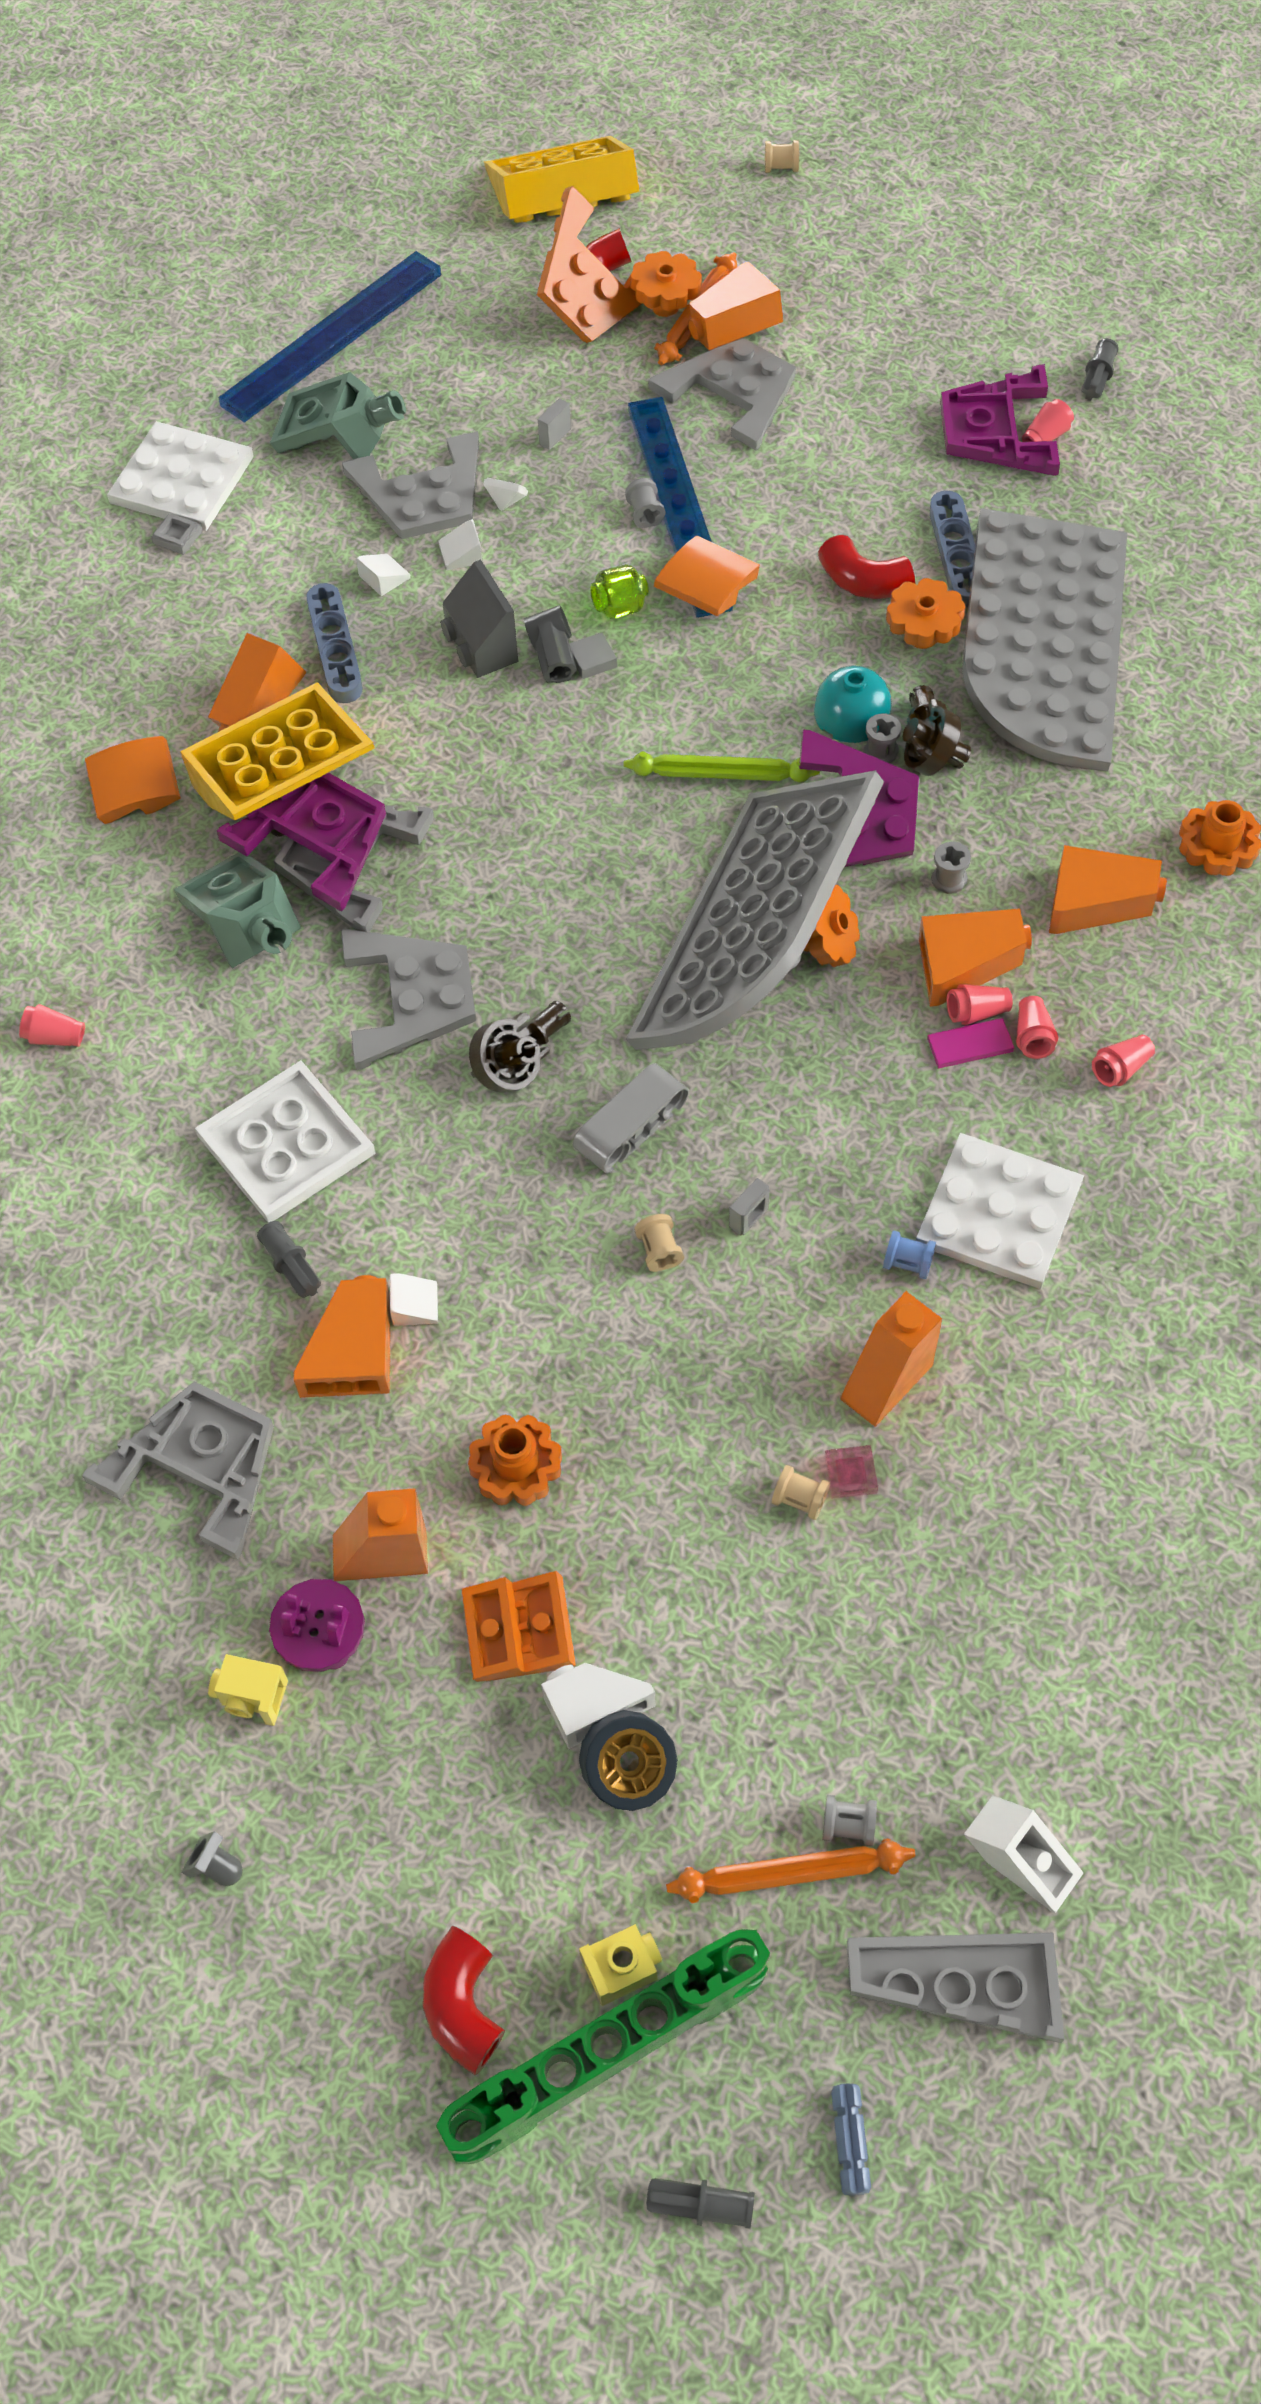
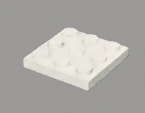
(180, 474)
(285, 1141)
(1000, 1210)

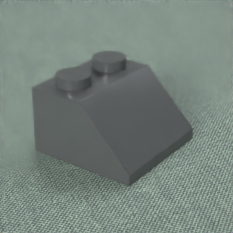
(480, 622)

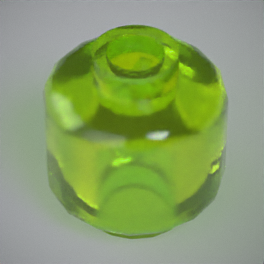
(619, 591)

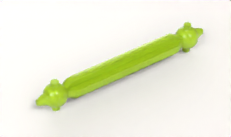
(718, 767)

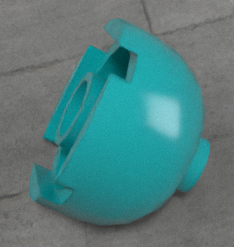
(849, 700)

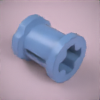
(909, 1254)

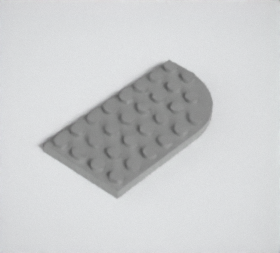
(1046, 635)
(756, 907)

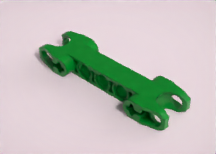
(540, 2099)

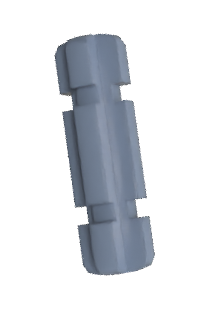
(851, 2139)

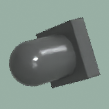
(213, 1861)

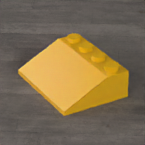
(537, 179)
(273, 752)

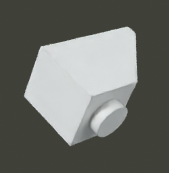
(588, 1694)
(1024, 1851)

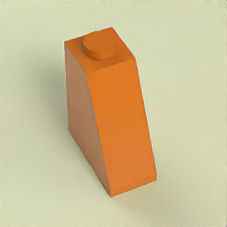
(735, 308)
(256, 680)
(1103, 889)
(970, 948)
(350, 1343)
(893, 1358)
(381, 1538)

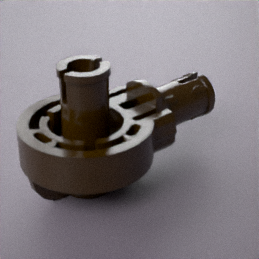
(932, 735)
(514, 1046)

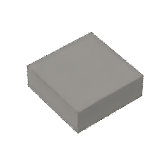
(554, 423)
(176, 533)
(593, 655)
(749, 1207)

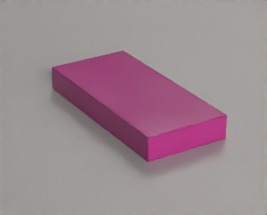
(970, 1043)

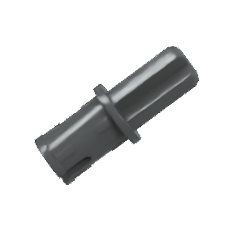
(1099, 368)
(289, 1259)
(700, 2202)

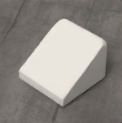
(461, 546)
(381, 572)
(413, 1300)

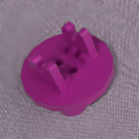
(338, 1629)

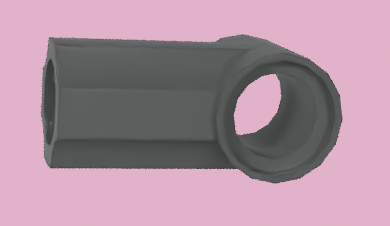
(550, 638)

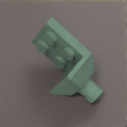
(337, 408)
(242, 907)

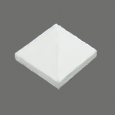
(504, 492)

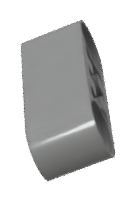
(630, 1117)

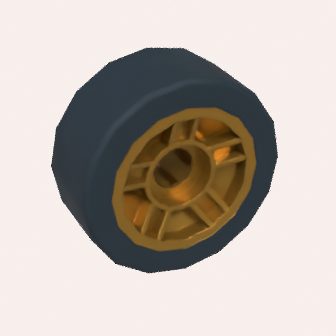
(646, 1778)

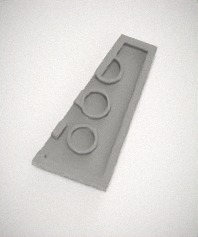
(971, 1978)

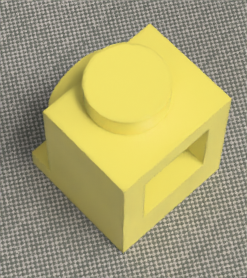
(249, 1687)
(613, 1981)

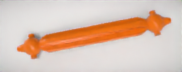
(680, 332)
(790, 1870)

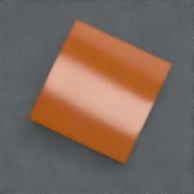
(706, 575)
(132, 778)
(517, 1627)

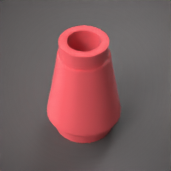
(1050, 422)
(976, 1003)
(50, 1027)
(1035, 1029)
(1122, 1060)

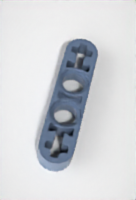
(953, 549)
(334, 643)

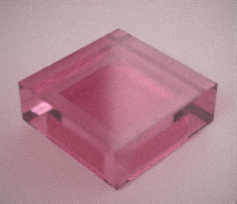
(851, 1471)

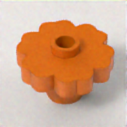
(666, 282)
(925, 613)
(1220, 837)
(835, 932)
(515, 1460)

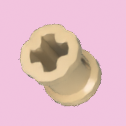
(782, 156)
(659, 1242)
(800, 1492)

